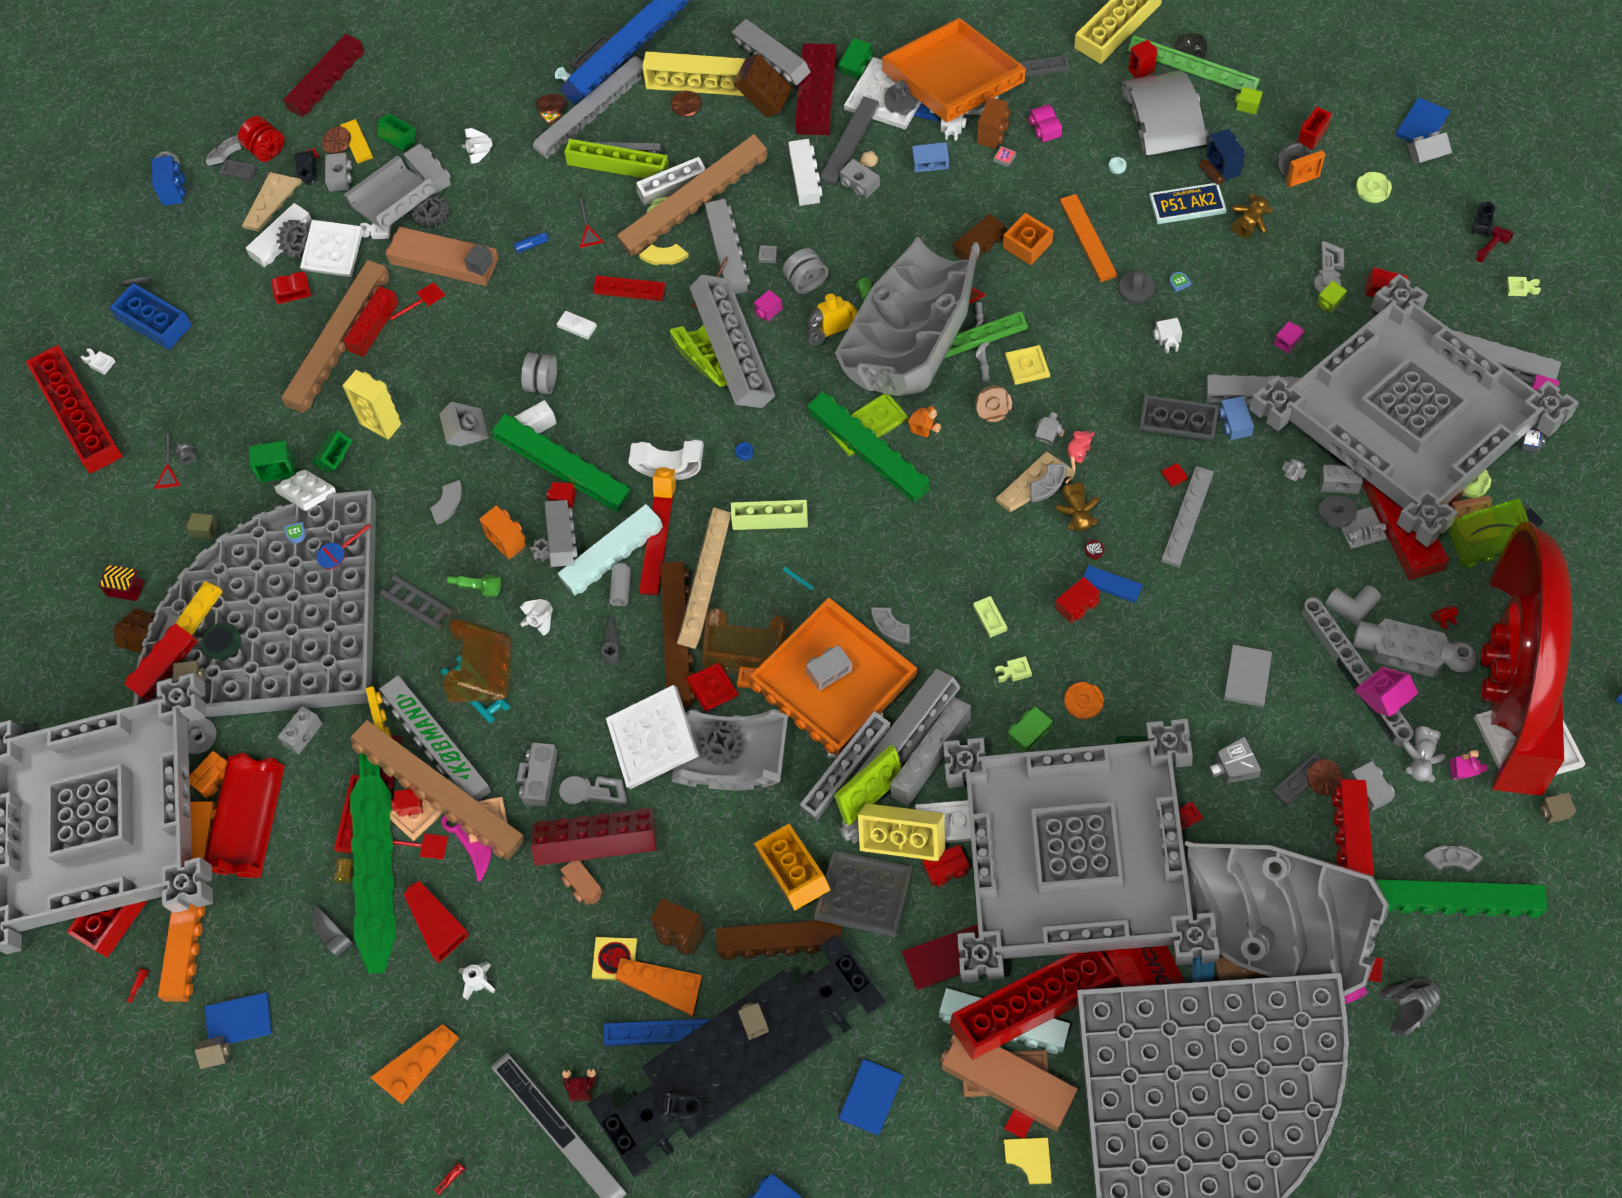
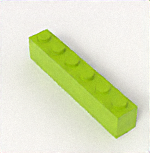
(614, 159)

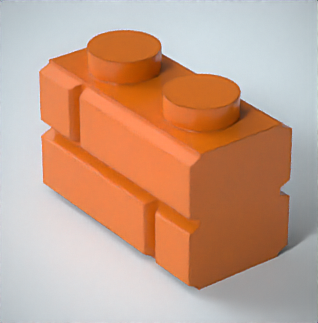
(208, 775)

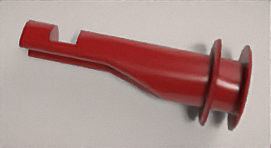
(138, 983)
(450, 1177)

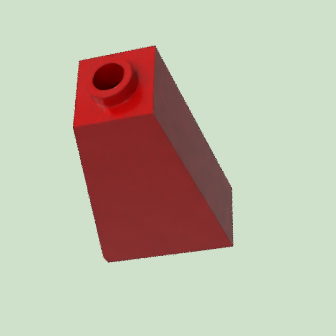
(435, 922)

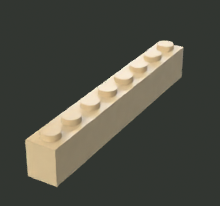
(704, 578)

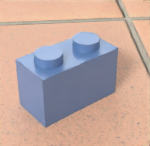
(930, 157)
(1236, 418)

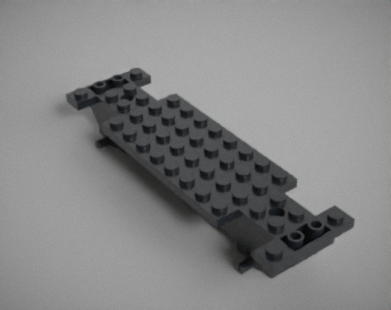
(726, 1066)

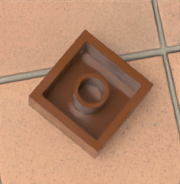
(993, 123)

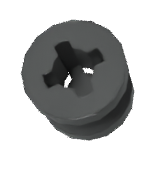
(185, 453)

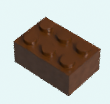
(762, 85)
(677, 927)

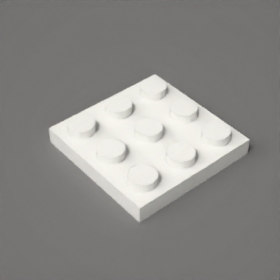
(331, 248)

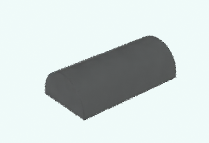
(1179, 418)

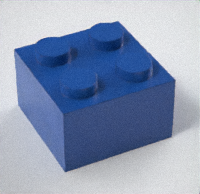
(168, 180)

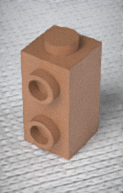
(582, 882)

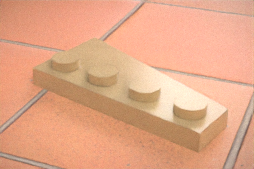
(270, 198)
(1019, 491)

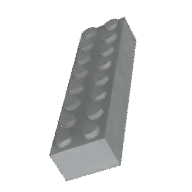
(732, 341)

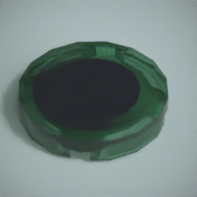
(221, 641)

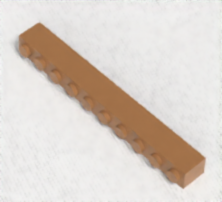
(692, 195)
(331, 343)
(437, 790)

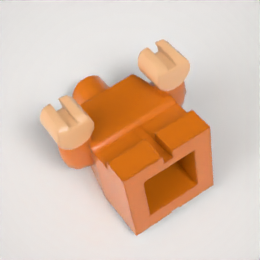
(923, 420)

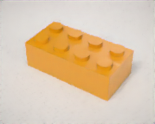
(792, 867)

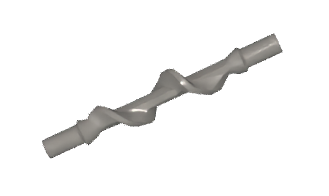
(981, 353)

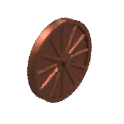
(551, 103)
(686, 103)
(336, 140)
(1324, 777)

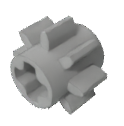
(1294, 469)
(538, 552)
(850, 832)

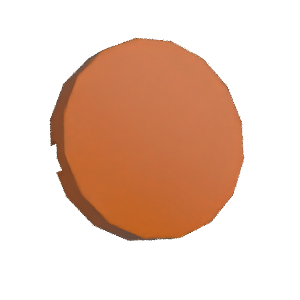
(1080, 705)

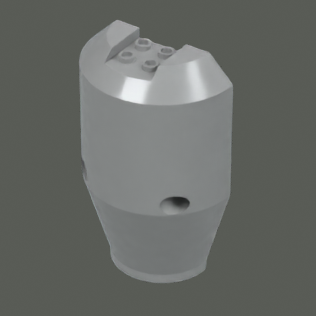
(911, 311)
(1301, 915)

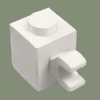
(953, 127)
(1168, 333)

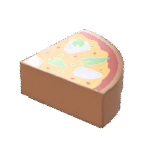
(550, 118)

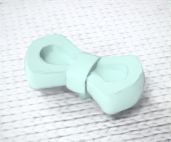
(561, 74)

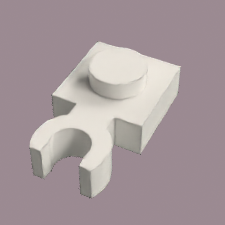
(375, 231)
(98, 362)

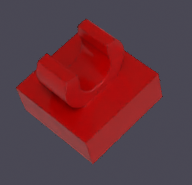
(1444, 614)

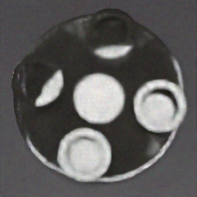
(1192, 44)

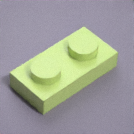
(990, 617)

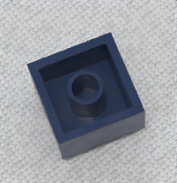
(1225, 154)

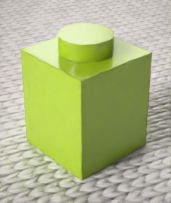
(1248, 100)
(1331, 297)

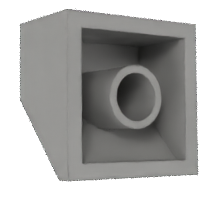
(463, 424)

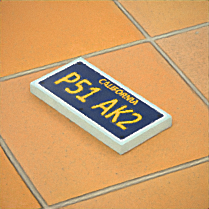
(1187, 203)

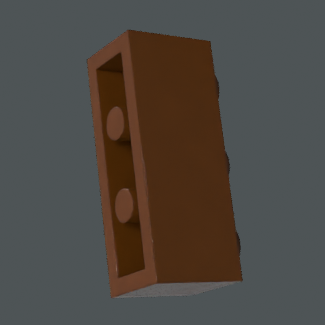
(985, 233)

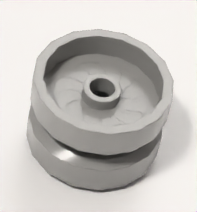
(805, 270)
(539, 373)

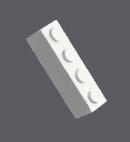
(804, 172)
(668, 181)
(264, 247)

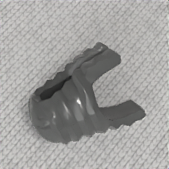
(1416, 1002)

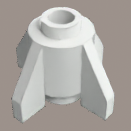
(477, 144)
(538, 614)
(475, 979)

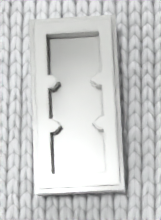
(576, 325)

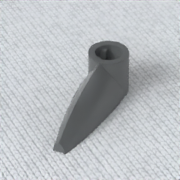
(611, 643)
(330, 934)

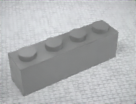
(559, 533)

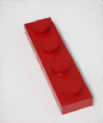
(629, 288)
(345, 831)

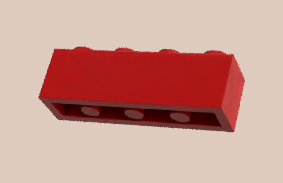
(371, 321)
(160, 661)

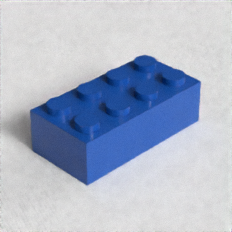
(150, 316)

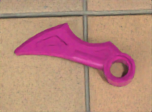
(478, 853)

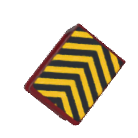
(121, 583)

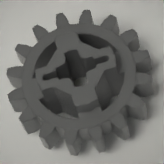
(430, 211)
(293, 238)
(727, 739)

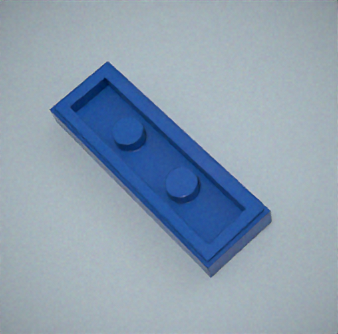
(1113, 584)

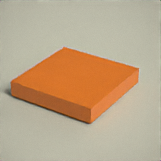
(1305, 168)

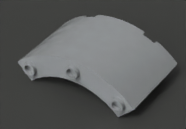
(1166, 112)
(757, 763)

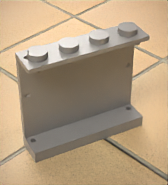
(389, 193)

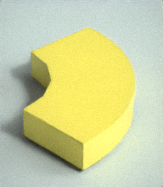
(669, 255)

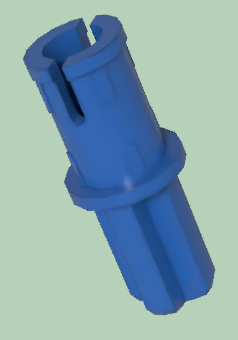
(530, 242)

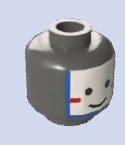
(1532, 441)

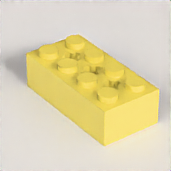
(372, 404)
(901, 832)

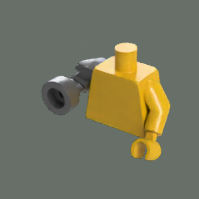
(829, 318)

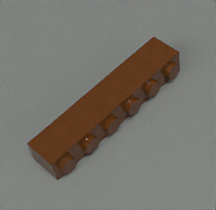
(774, 939)

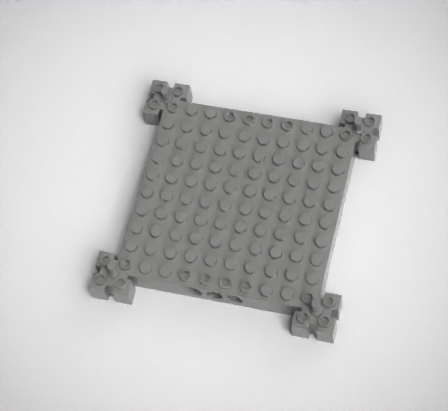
(1413, 408)
(99, 814)
(1078, 851)

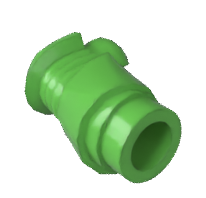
(864, 287)

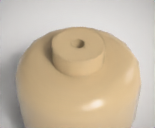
(868, 159)

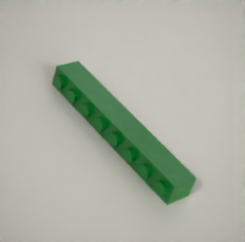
(868, 447)
(560, 462)
(1464, 898)

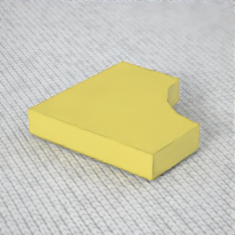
(1031, 1157)

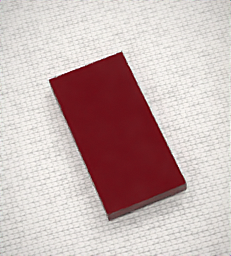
(936, 959)

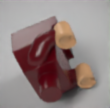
(579, 1088)

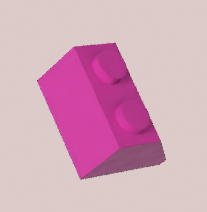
(1387, 690)

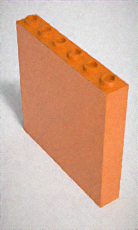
(953, 69)
(846, 704)

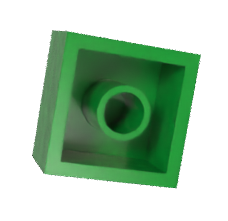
(272, 461)

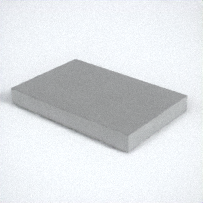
(1248, 675)

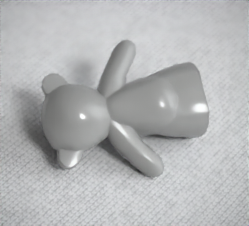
(1422, 752)

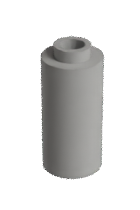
(620, 585)

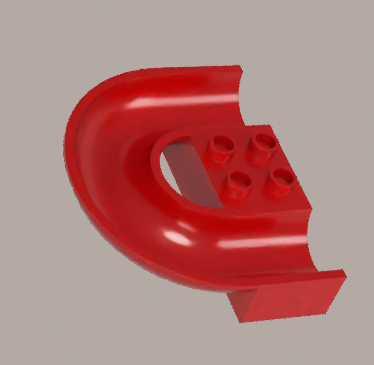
(1530, 658)

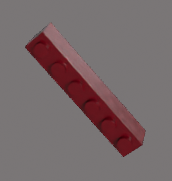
(324, 75)

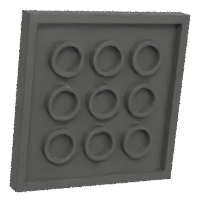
(864, 893)

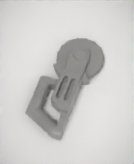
(1328, 273)
(576, 789)

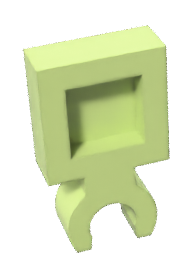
(1520, 286)
(1016, 669)

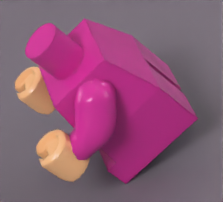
(1466, 766)

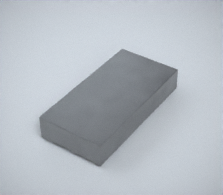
(238, 170)

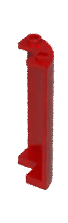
(244, 816)

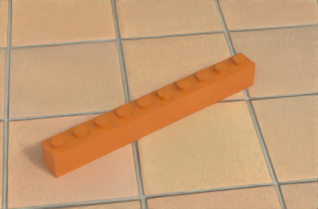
(186, 925)

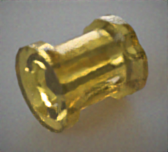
(343, 871)

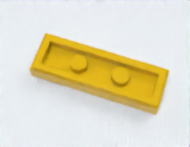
(358, 143)

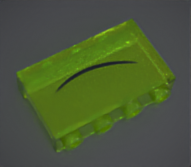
(1486, 531)

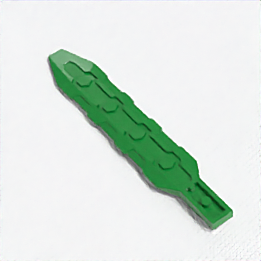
(372, 868)

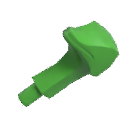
(488, 585)

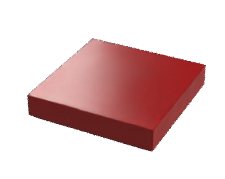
(712, 687)

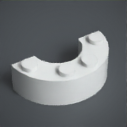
(685, 461)

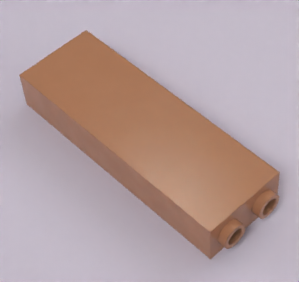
(435, 255)
(1012, 1083)

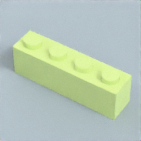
(769, 514)

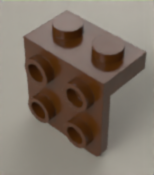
(133, 630)

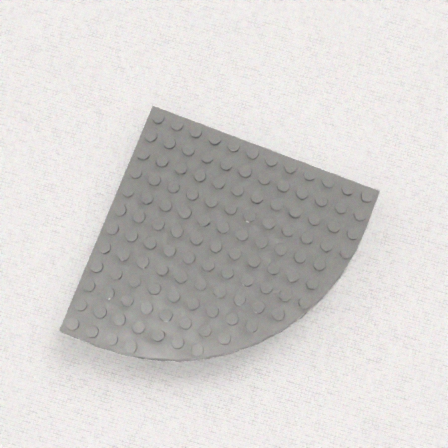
(298, 623)
(1212, 1084)

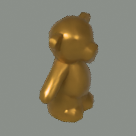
(1245, 224)
(1078, 508)

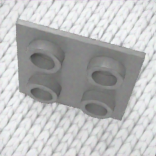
(1364, 530)

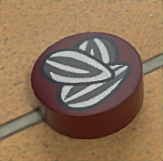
(1094, 549)

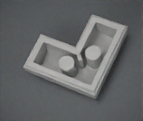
(1356, 608)

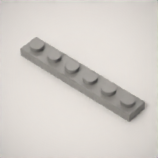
(1187, 516)

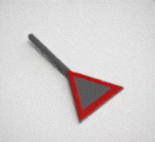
(590, 237)
(167, 477)

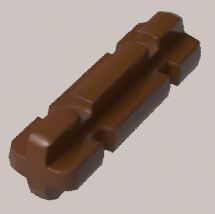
(1211, 172)

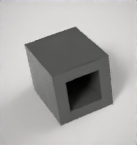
(478, 260)

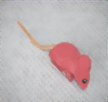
(1077, 448)

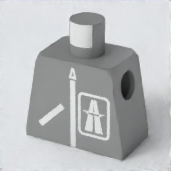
(1236, 763)

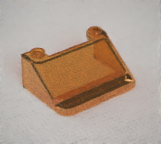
(739, 645)
(483, 664)

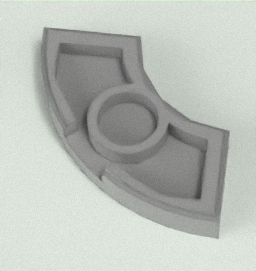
(223, 151)
(1049, 483)
(448, 503)
(890, 626)
(1453, 856)

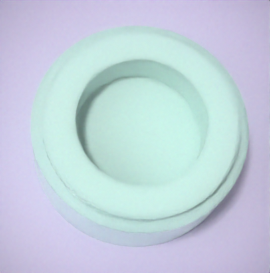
(1117, 165)

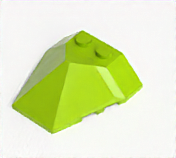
(699, 352)

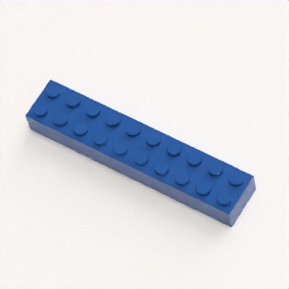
(620, 48)

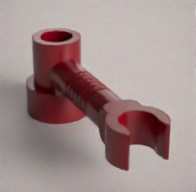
(1499, 235)

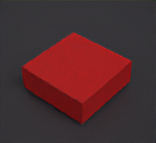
(1174, 475)
(1018, 1124)

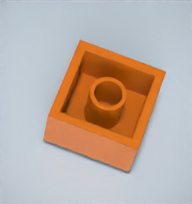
(1028, 239)
(503, 532)

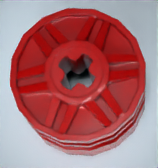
(261, 138)

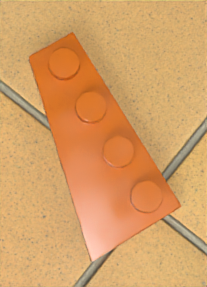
(668, 985)
(412, 1067)

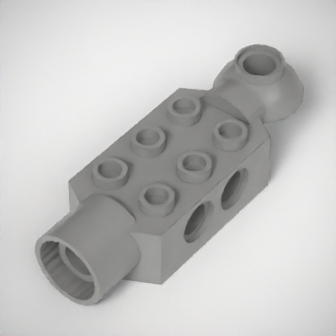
(1413, 647)

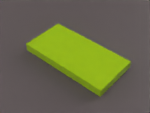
(879, 415)
(868, 784)

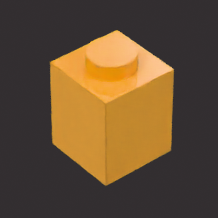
(664, 482)

